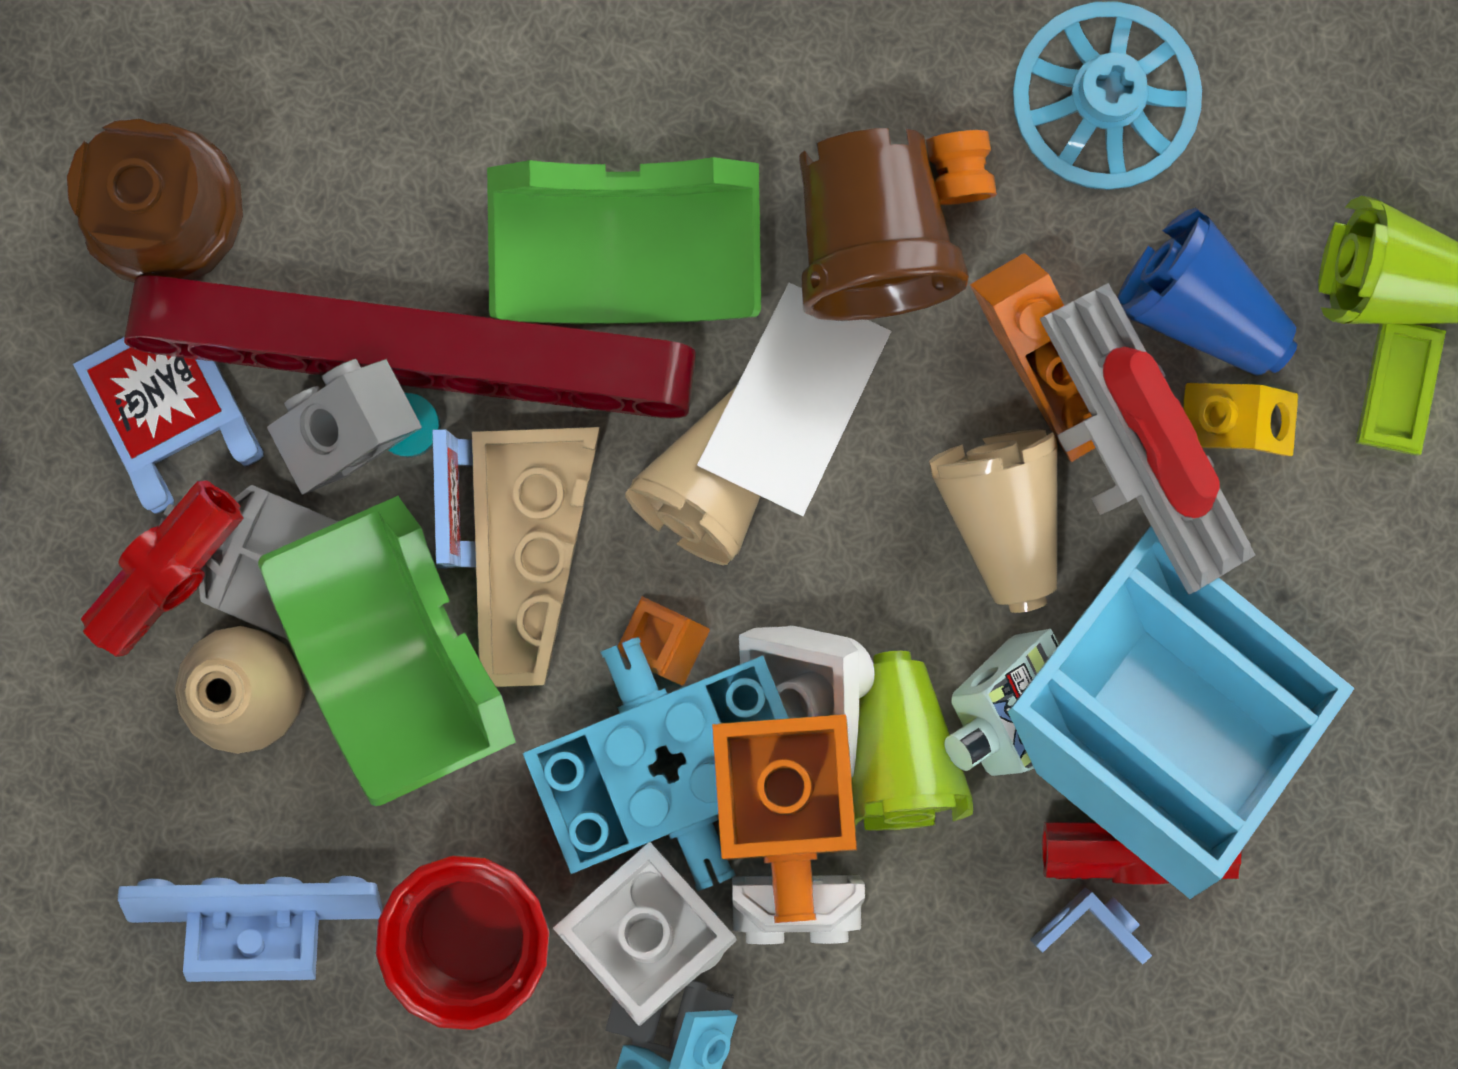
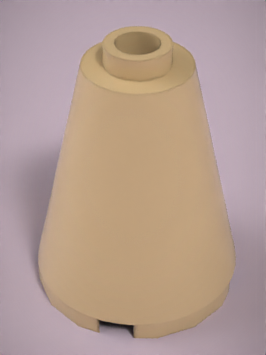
(693, 501)
(1006, 512)

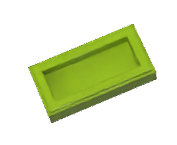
(1400, 387)

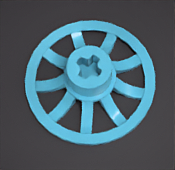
(1107, 95)

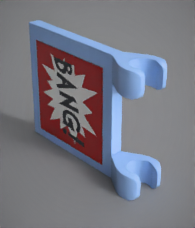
(160, 407)
(447, 456)

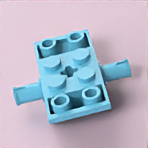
(601, 778)

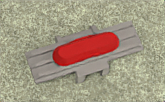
(1145, 439)

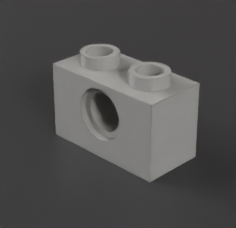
(343, 424)

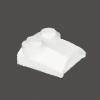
(813, 672)
(835, 901)
(645, 934)

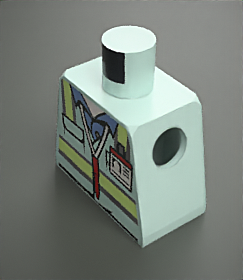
(985, 701)

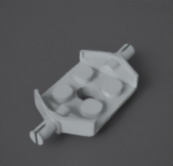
(233, 573)

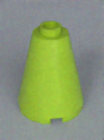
(1388, 269)
(901, 751)

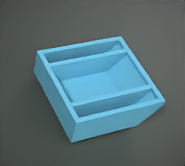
(1175, 716)

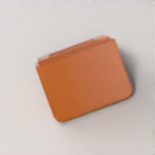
(666, 638)

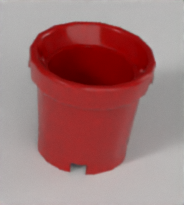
(462, 942)

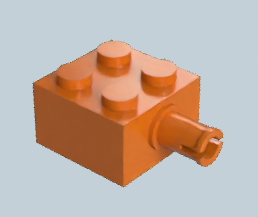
(785, 800)

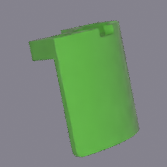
(624, 244)
(383, 653)

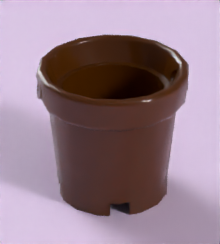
(154, 200)
(875, 230)

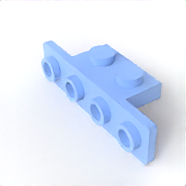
(250, 928)

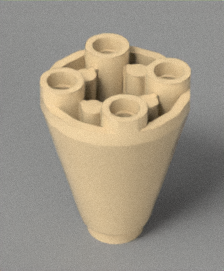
(263, 686)

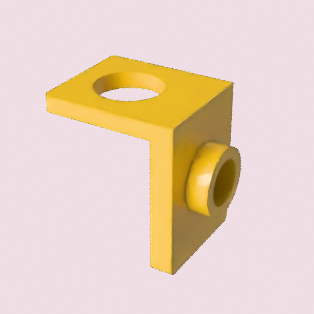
(1241, 416)

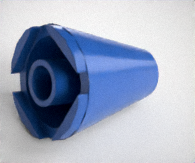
(1208, 298)

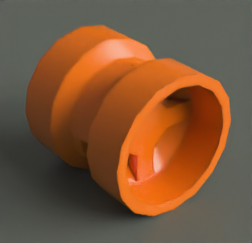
(960, 166)

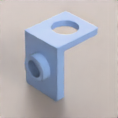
(1111, 915)

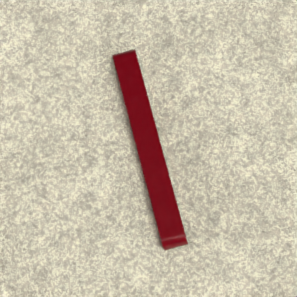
(419, 344)

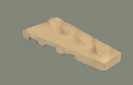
(526, 533)

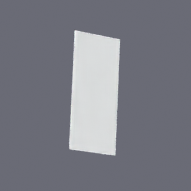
(793, 403)

